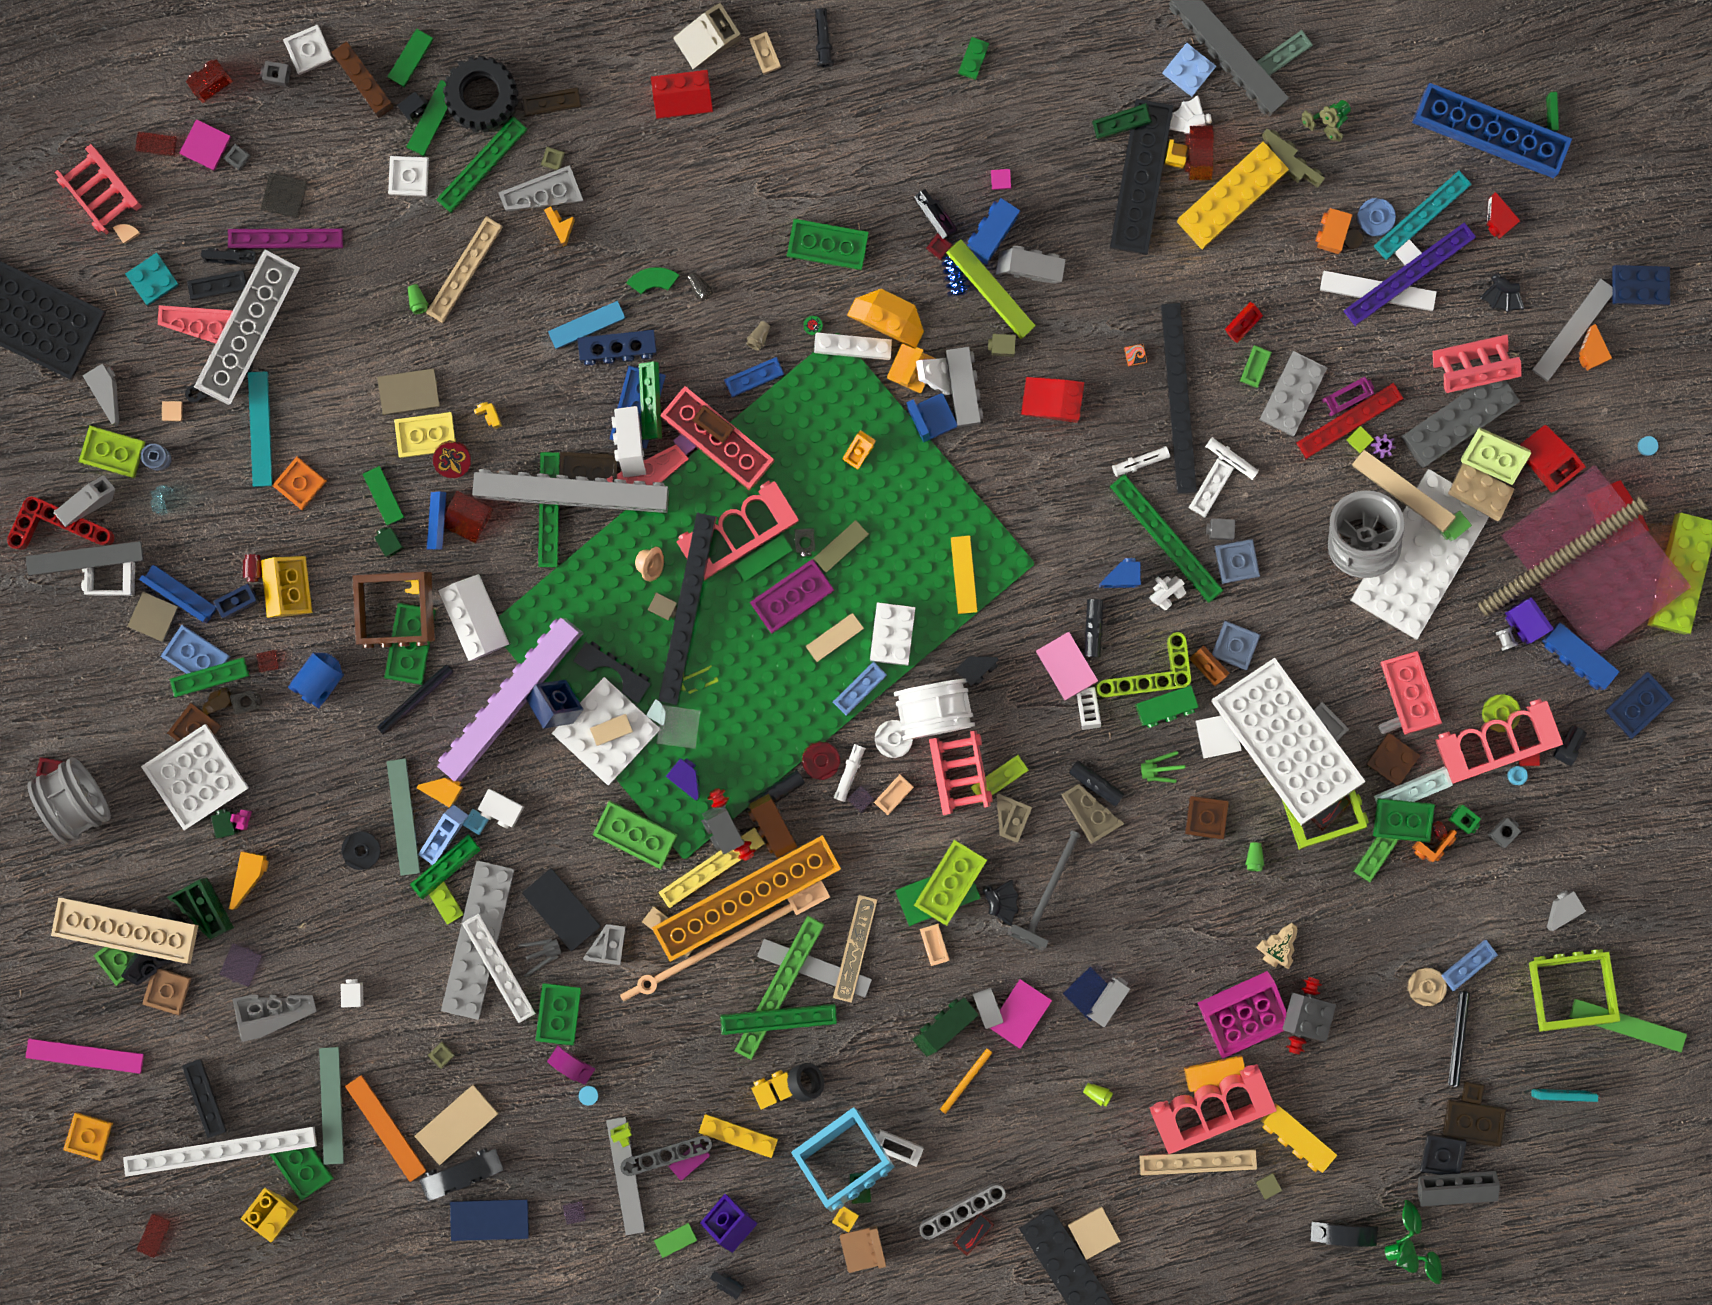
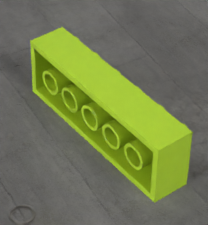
(1690, 552)

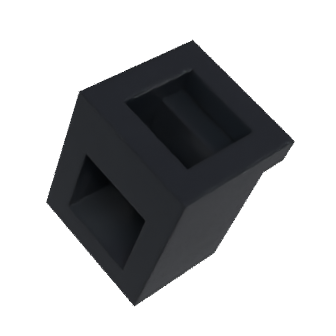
(413, 106)

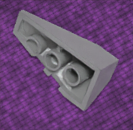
(264, 1015)

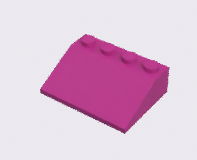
(1244, 1014)

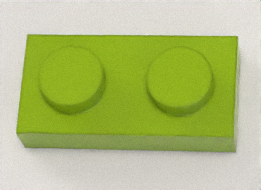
(446, 903)

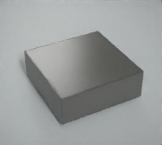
(237, 157)

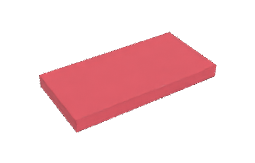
(1411, 693)

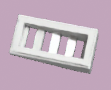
(1089, 724)

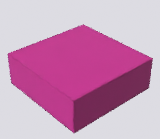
(1000, 179)

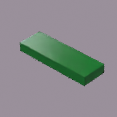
(410, 58)
(383, 496)
(763, 557)

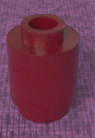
(252, 568)

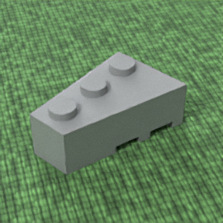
(1031, 265)

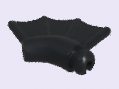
(1503, 294)
(1002, 901)

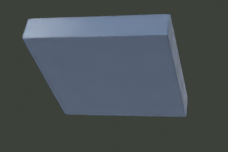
(1237, 561)
(1235, 645)

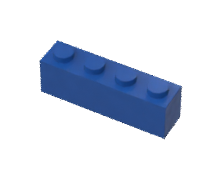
(1580, 656)

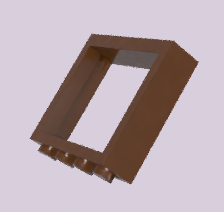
(426, 609)

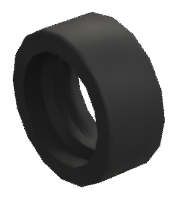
(815, 1077)

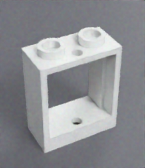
(128, 582)

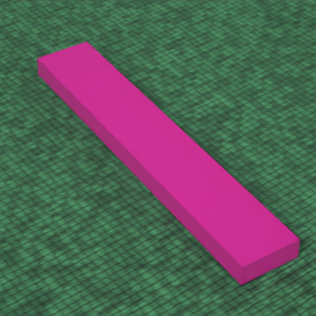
(84, 1056)

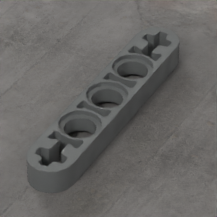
(659, 1162)

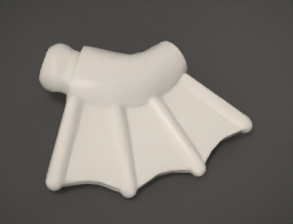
(1189, 115)

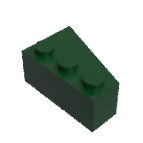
(203, 908)
(945, 1026)

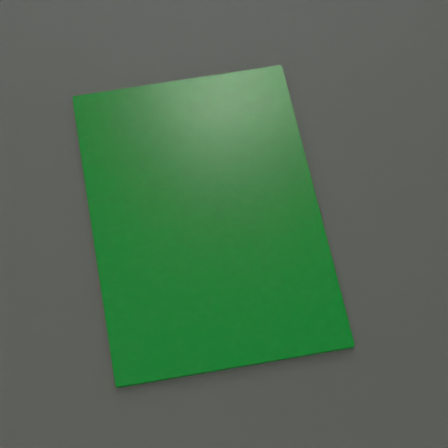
(769, 686)

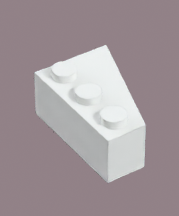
(629, 441)

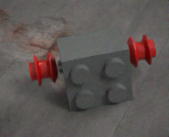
(721, 826)
(1308, 1017)

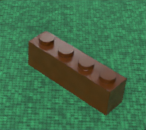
(362, 79)

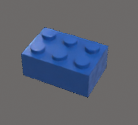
(993, 230)

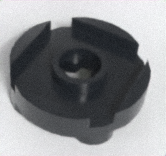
(351, 855)

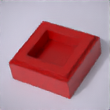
(1533, 760)

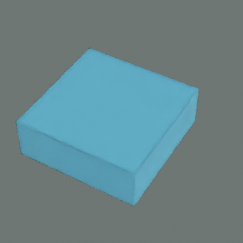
(475, 822)

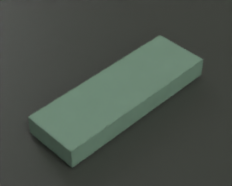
(1285, 53)

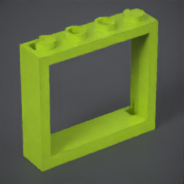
(1299, 833)
(1576, 957)

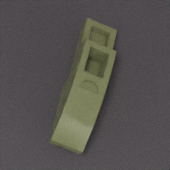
(1285, 152)

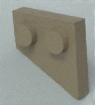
(1011, 817)

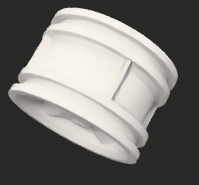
(934, 709)

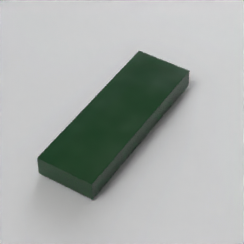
(1122, 121)

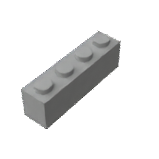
(963, 386)

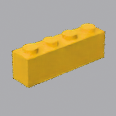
(1299, 1138)

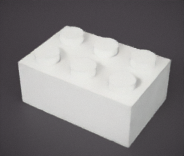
(892, 634)

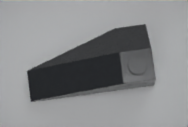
(144, 966)

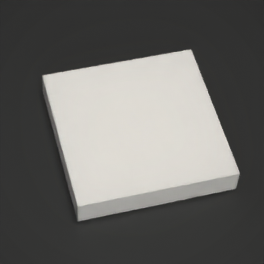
(308, 49)
(408, 176)
(1216, 737)

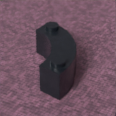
(459, 1176)

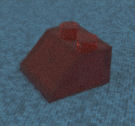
(208, 80)
(466, 517)

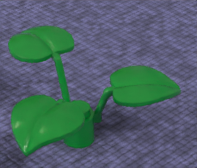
(1404, 1249)

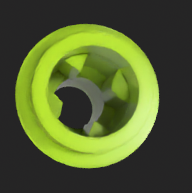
(1099, 1094)

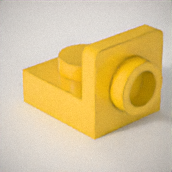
(491, 417)

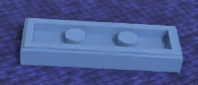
(860, 688)
(1469, 965)

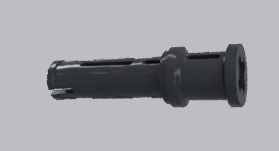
(823, 47)

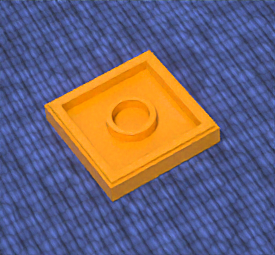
(88, 1136)

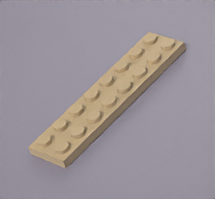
(124, 930)

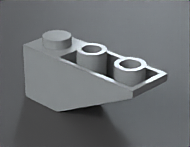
(86, 501)

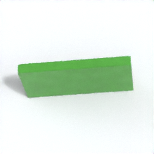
(635, 834)

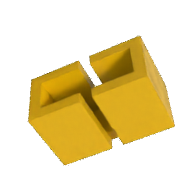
(764, 1092)

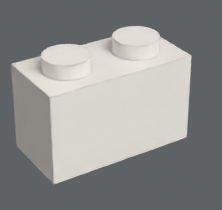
(500, 808)

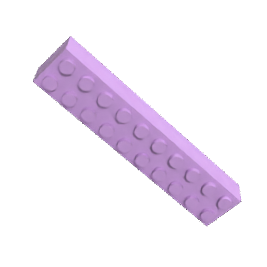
(509, 700)

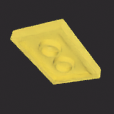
(423, 433)

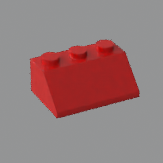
(681, 94)

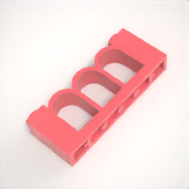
(779, 508)
(1544, 726)
(1165, 1113)

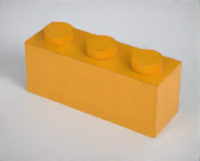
(1212, 1072)

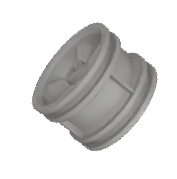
(1362, 556)
(69, 801)

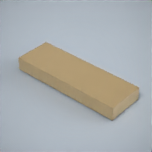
(834, 637)

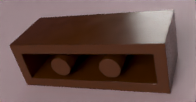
(771, 826)

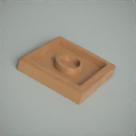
(167, 991)

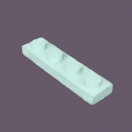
(1419, 787)

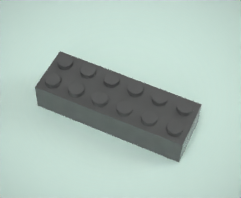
(1458, 421)

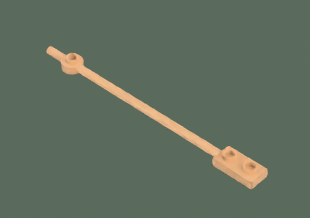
(798, 902)

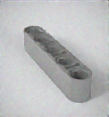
(956, 1219)

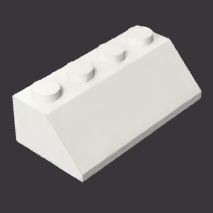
(473, 617)

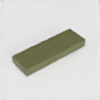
(840, 546)

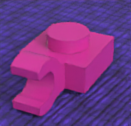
(241, 819)

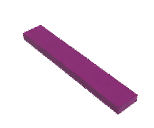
(285, 238)

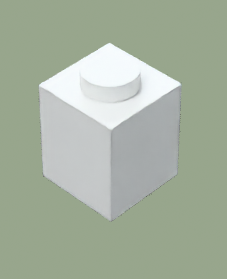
(352, 993)

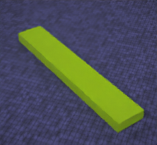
(990, 289)

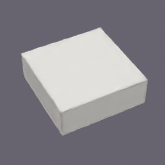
(1407, 252)

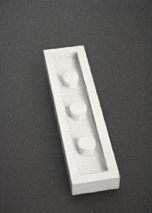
(853, 346)

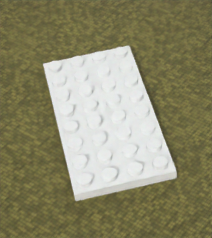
(1425, 566)
(1288, 741)

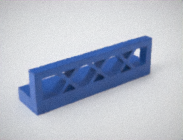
(179, 594)

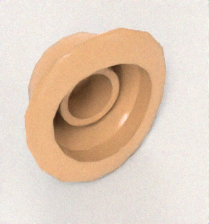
(650, 563)

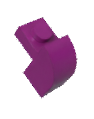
(570, 1065)

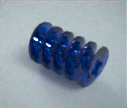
(955, 277)

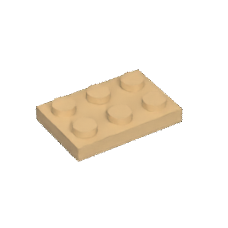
(1481, 491)

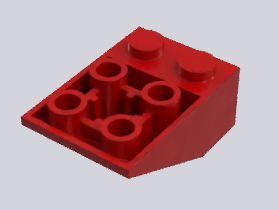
(1551, 458)

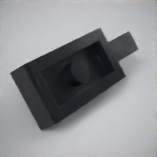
(936, 214)
(229, 256)

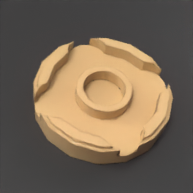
(1427, 987)

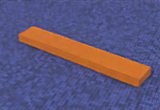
(385, 1128)

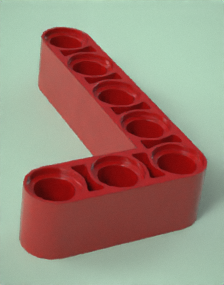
(42, 513)

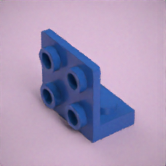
(932, 417)

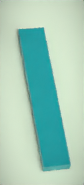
(1422, 215)
(260, 429)

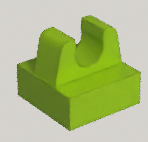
(621, 1134)

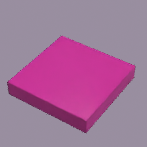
(205, 145)

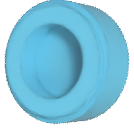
(1647, 445)
(1517, 775)
(588, 1095)

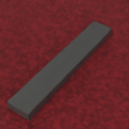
(84, 558)

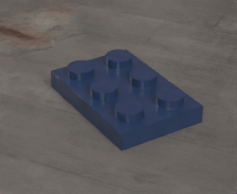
(1641, 285)
(1639, 705)

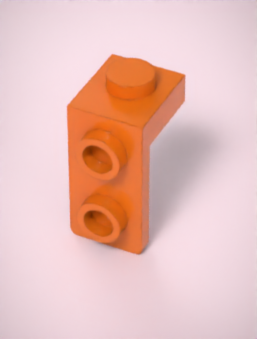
(1424, 852)

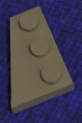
(1090, 814)

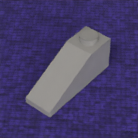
(105, 390)

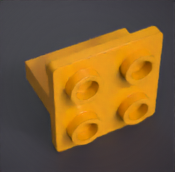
(905, 370)

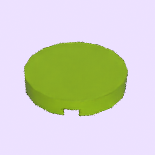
(1496, 709)

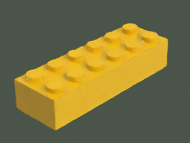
(1232, 195)

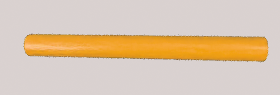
(966, 1080)

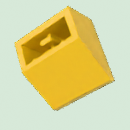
(269, 1214)

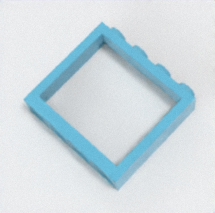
(824, 1137)

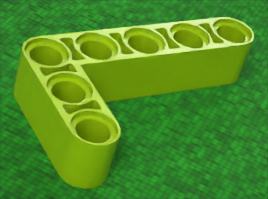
(1153, 678)

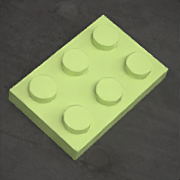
(1495, 456)

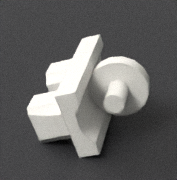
(1166, 588)

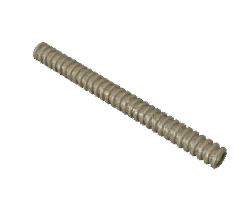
(1563, 556)

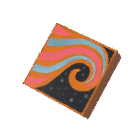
(1135, 355)

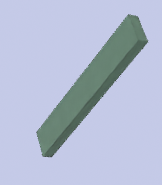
(403, 817)
(331, 1105)

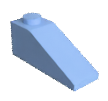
(443, 834)

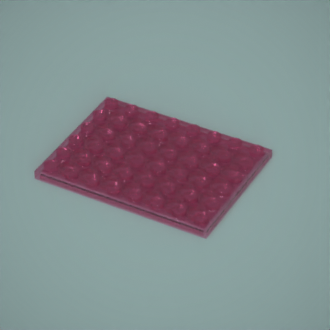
(1611, 584)

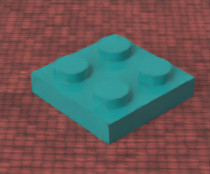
(152, 279)

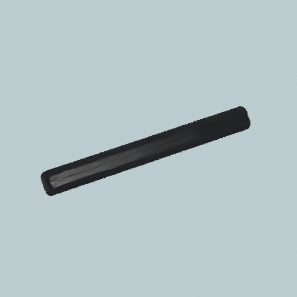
(415, 699)
(1459, 1038)

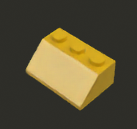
(286, 586)

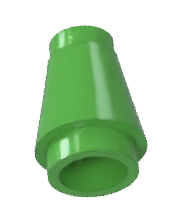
(417, 300)
(1255, 857)

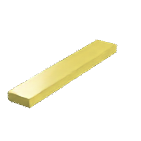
(706, 871)

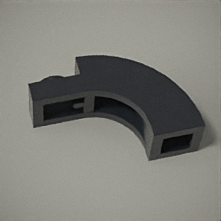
(1344, 1235)

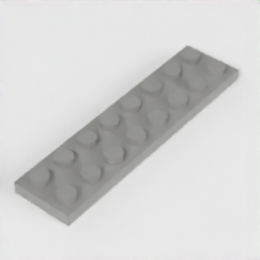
(468, 972)

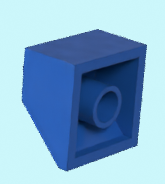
(1124, 575)

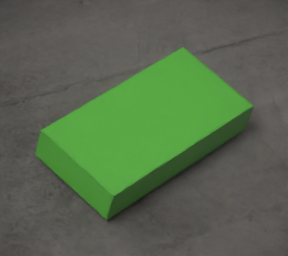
(1255, 366)
(675, 1240)

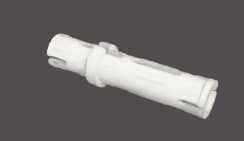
(1232, 458)
(1120, 469)
(849, 773)

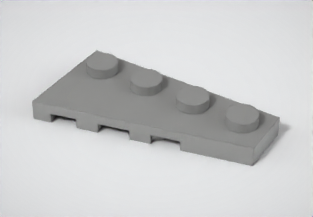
(547, 190)

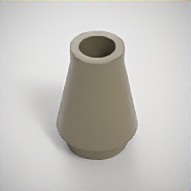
(758, 337)

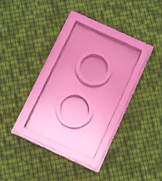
(1066, 666)

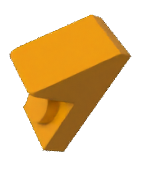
(562, 229)
(859, 449)

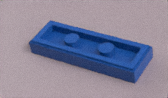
(754, 377)
(436, 520)

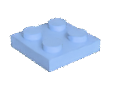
(1189, 69)

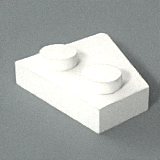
(935, 374)

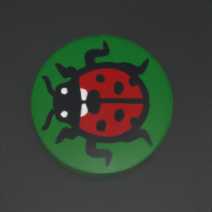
(813, 325)

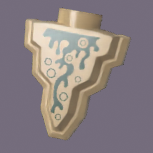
(1279, 947)

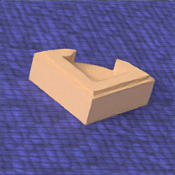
(126, 232)

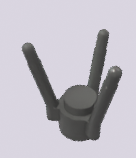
(550, 949)

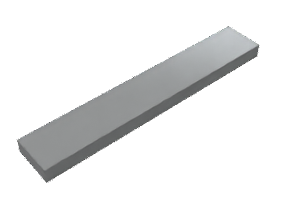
(1573, 330)
(812, 966)
(626, 1185)

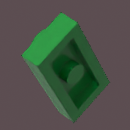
(973, 58)

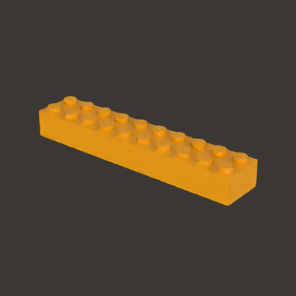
(746, 898)

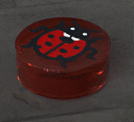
(1439, 830)

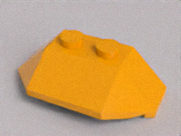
(889, 316)

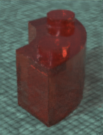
(1200, 152)

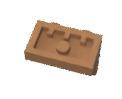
(862, 1249)

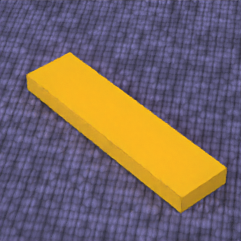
(963, 574)

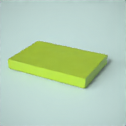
(111, 451)

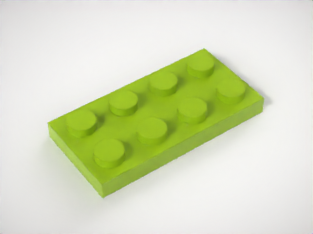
(950, 882)

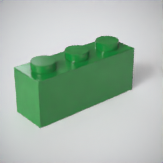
(1166, 706)

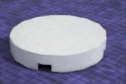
(890, 740)

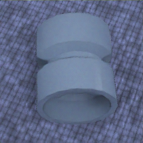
(156, 457)

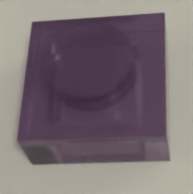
(574, 1212)

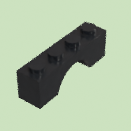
(592, 658)

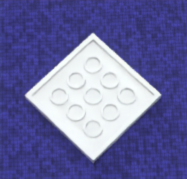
(612, 757)
(195, 777)

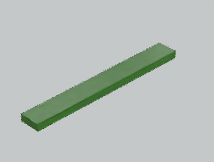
(783, 981)

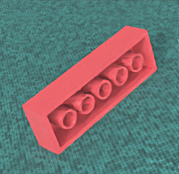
(736, 456)

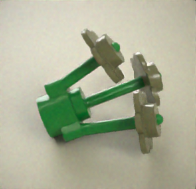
(1330, 116)

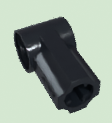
(1569, 751)

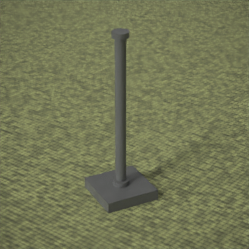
(1028, 934)

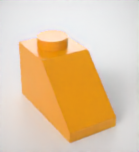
(443, 790)

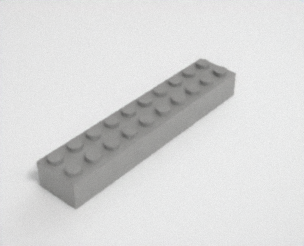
(570, 492)

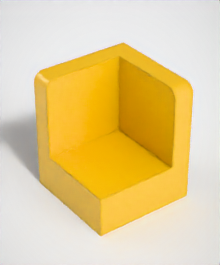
(1175, 154)

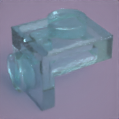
(158, 503)

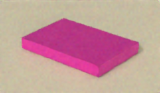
(1021, 1013)

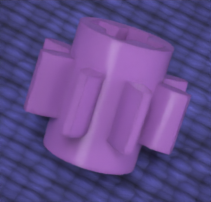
(1381, 441)

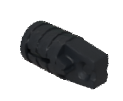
(727, 1284)

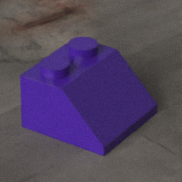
(1528, 621)
(685, 777)
(728, 1223)

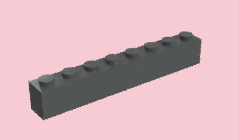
(1231, 54)

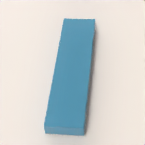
(586, 325)

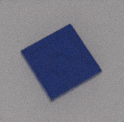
(1086, 991)

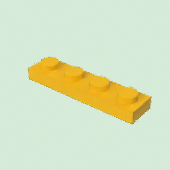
(738, 1135)

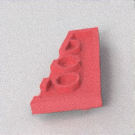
(197, 322)
(658, 466)

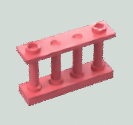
(104, 172)
(1481, 374)
(944, 784)

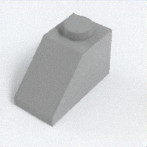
(1564, 909)

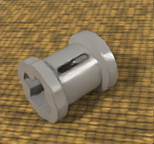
(1507, 638)

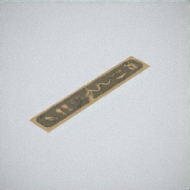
(855, 948)

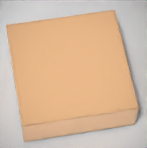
(172, 411)

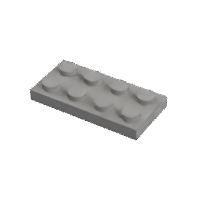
(1293, 393)

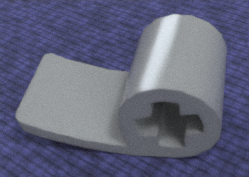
(988, 1008)

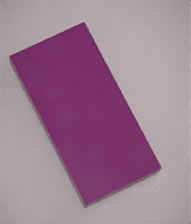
(792, 596)

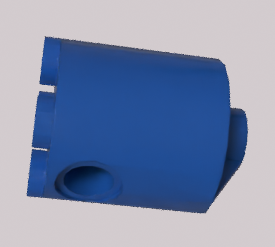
(317, 678)

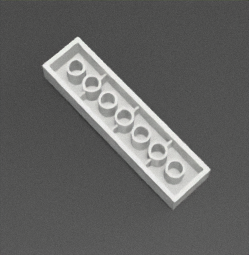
(246, 327)

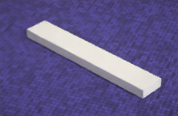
(1358, 287)
(498, 968)

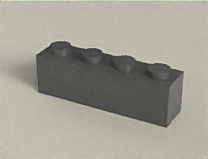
(1458, 1188)

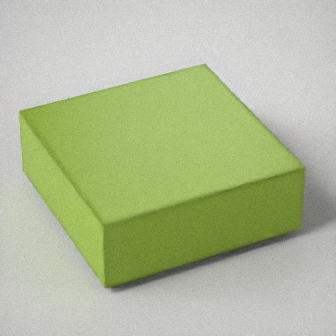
(1360, 439)

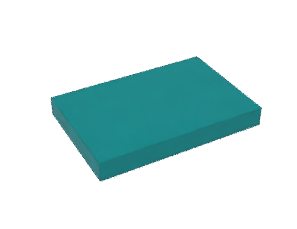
(1564, 1095)

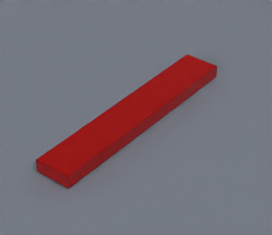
(1349, 420)

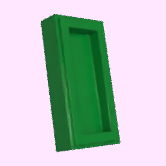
(1552, 111)

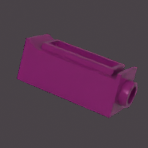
(1332, 404)

